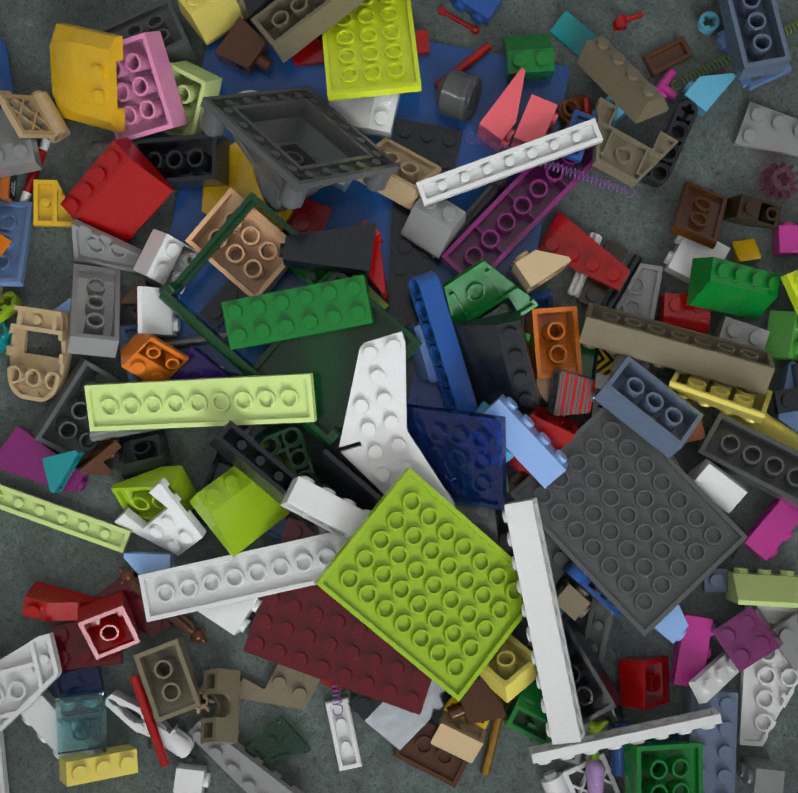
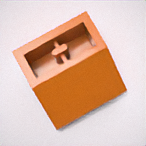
(151, 358)

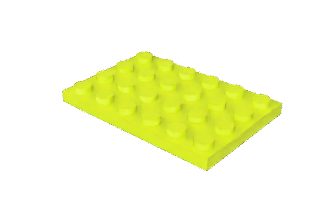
(372, 51)

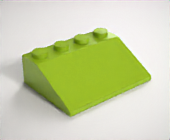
(237, 509)

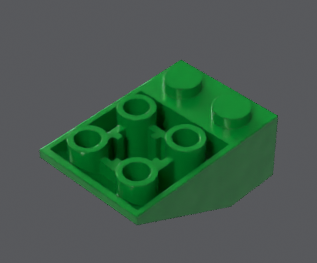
(527, 715)

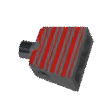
(570, 393)

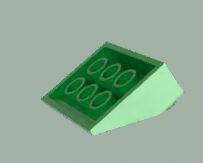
(664, 767)

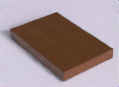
(699, 215)
(431, 759)

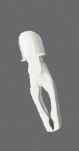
(173, 738)

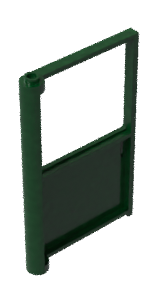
(326, 355)

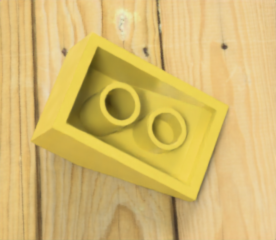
(510, 669)

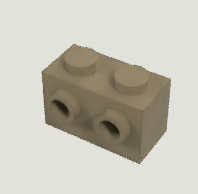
(572, 598)

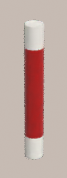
(28, 188)

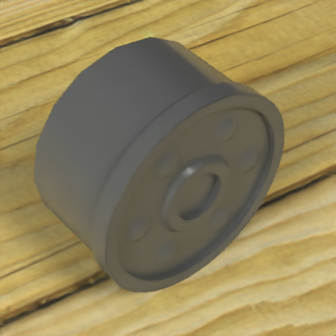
(459, 95)

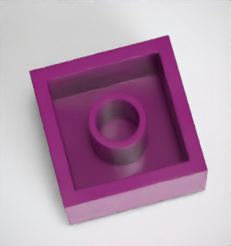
(747, 638)

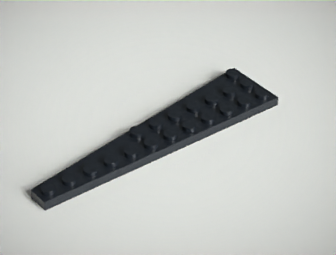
(408, 259)

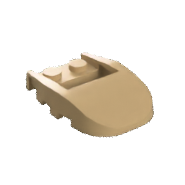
(31, 374)

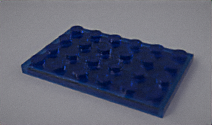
(464, 452)

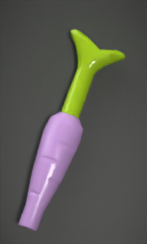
(595, 768)

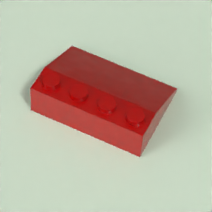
(118, 191)

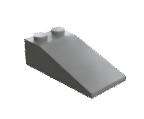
(94, 311)

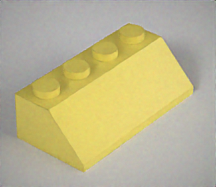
(210, 17)

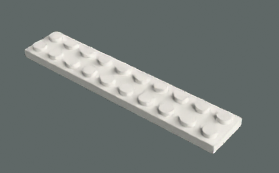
(238, 578)

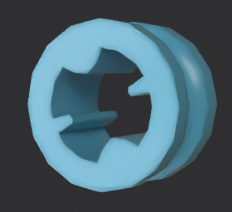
(709, 15)

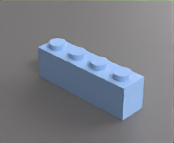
(527, 444)

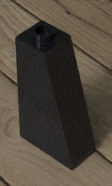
(332, 250)

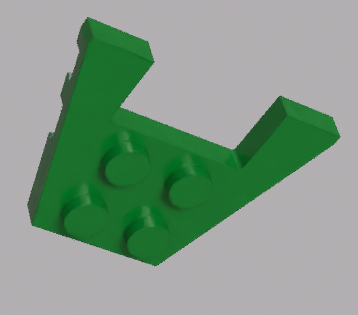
(480, 290)

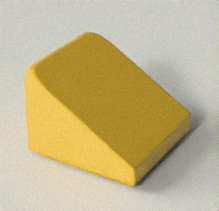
(745, 251)

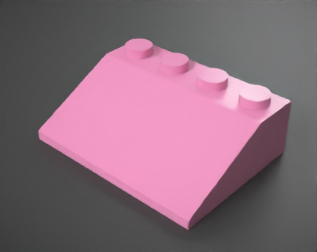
(147, 88)

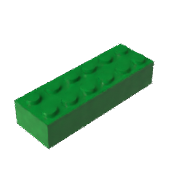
(298, 312)

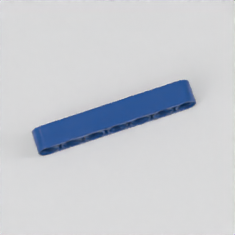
(442, 342)

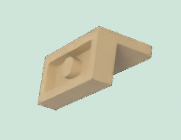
(458, 737)

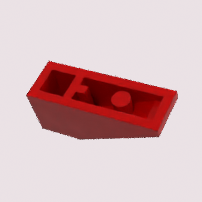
(54, 603)

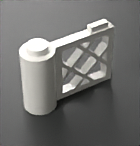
(560, 782)

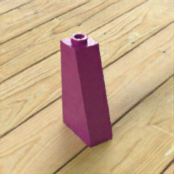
(24, 456)

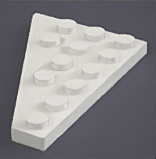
(765, 688)

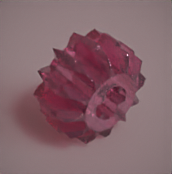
(774, 186)

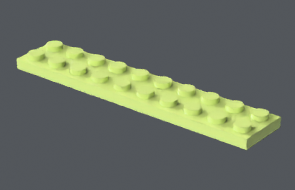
(201, 402)

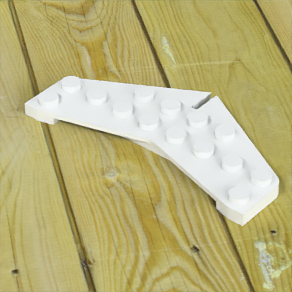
(379, 417)
(26, 676)

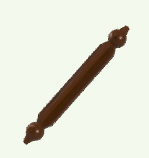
(181, 621)

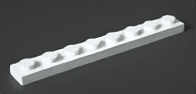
(509, 162)
(633, 734)

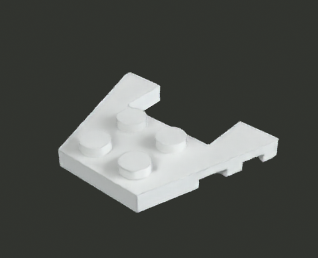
(171, 528)

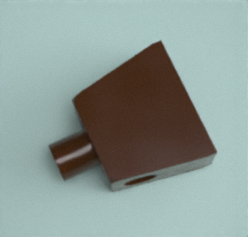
(244, 49)
(477, 705)

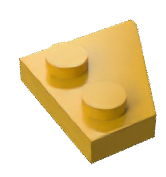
(46, 205)

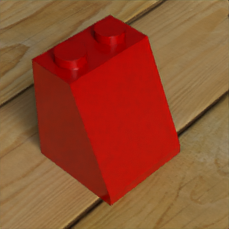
(557, 428)

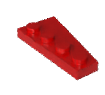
(585, 253)

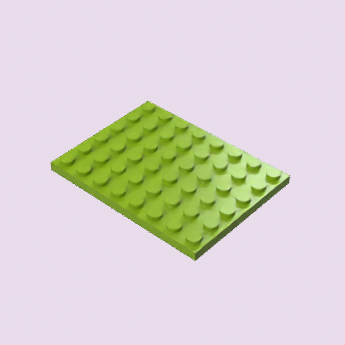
(428, 584)

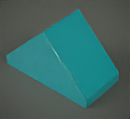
(60, 468)

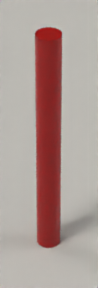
(149, 720)

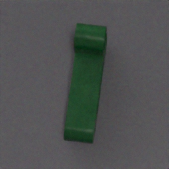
(288, 448)

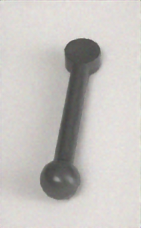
(189, 759)

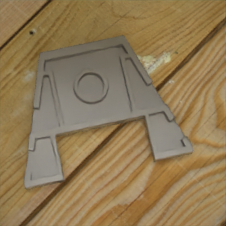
(623, 155)
(284, 688)

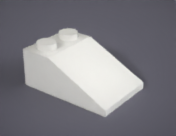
(370, 115)

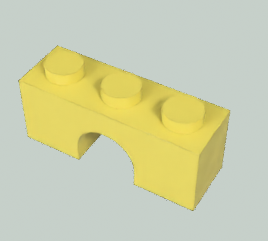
(87, 768)

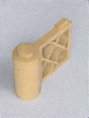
(42, 112)

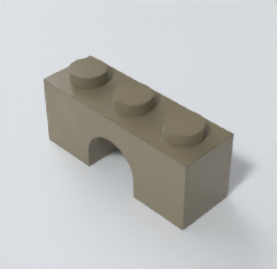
(225, 689)

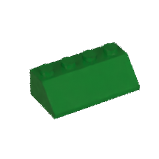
(731, 287)

